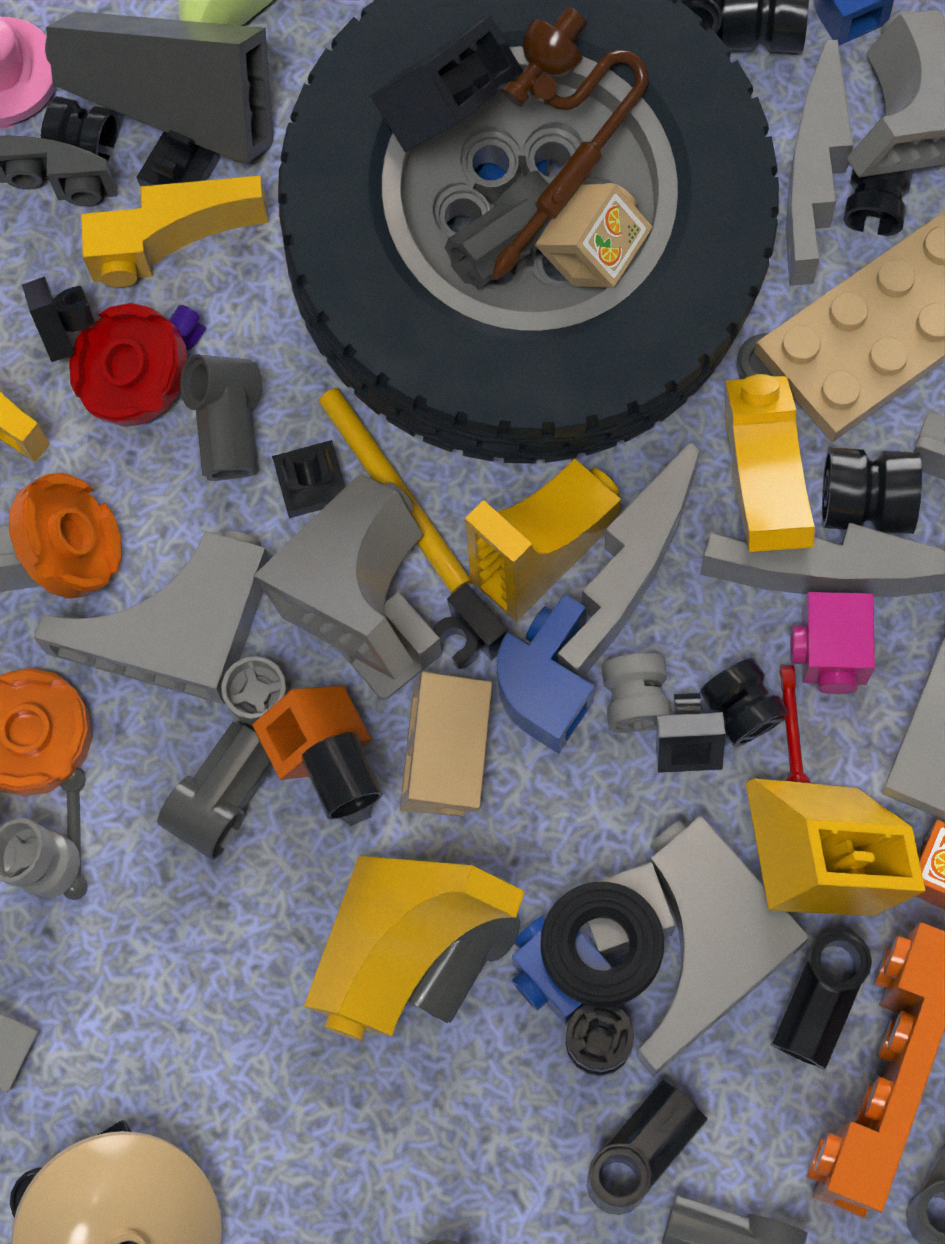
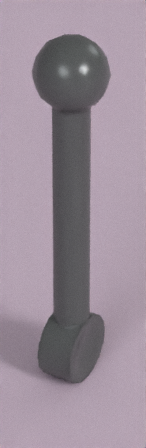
(73, 787)

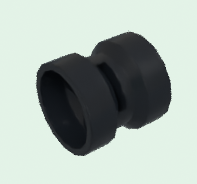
(76, 126)
(879, 198)
(744, 702)
(600, 1050)

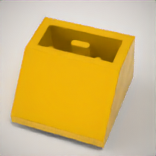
(831, 849)

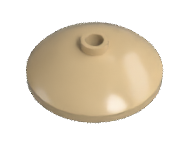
(118, 1192)

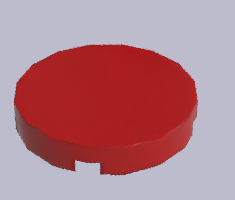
(128, 365)

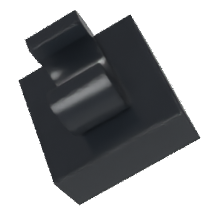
(177, 161)
(57, 315)
(308, 478)
(475, 623)
(689, 737)

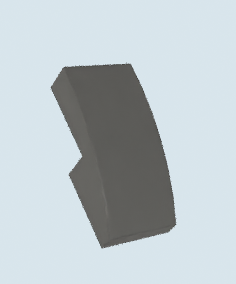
(72, 171)

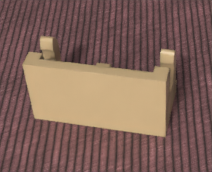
(446, 745)

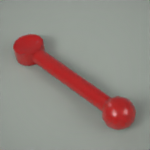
(788, 686)

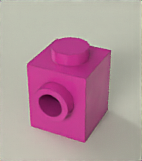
(835, 641)

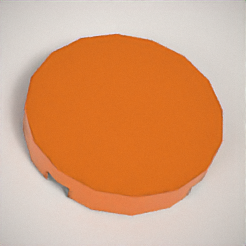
(64, 536)
(43, 747)

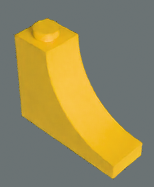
(534, 543)
(391, 932)

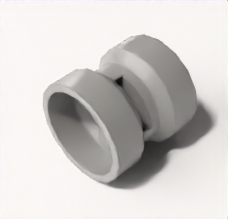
(252, 682)
(635, 691)
(37, 858)

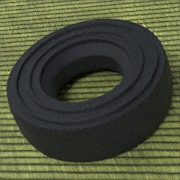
(595, 986)

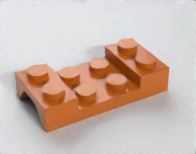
(859, 1161)

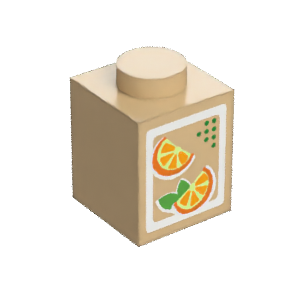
(595, 235)

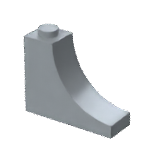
(912, 76)
(340, 569)
(182, 633)
(723, 931)

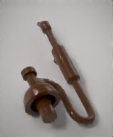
(554, 54)

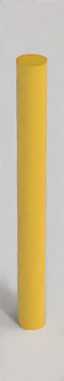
(382, 471)

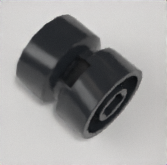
(775, 22)
(872, 490)

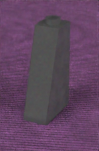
(170, 75)

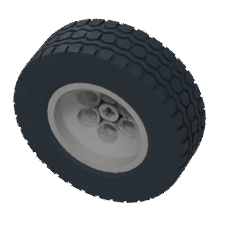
(532, 359)

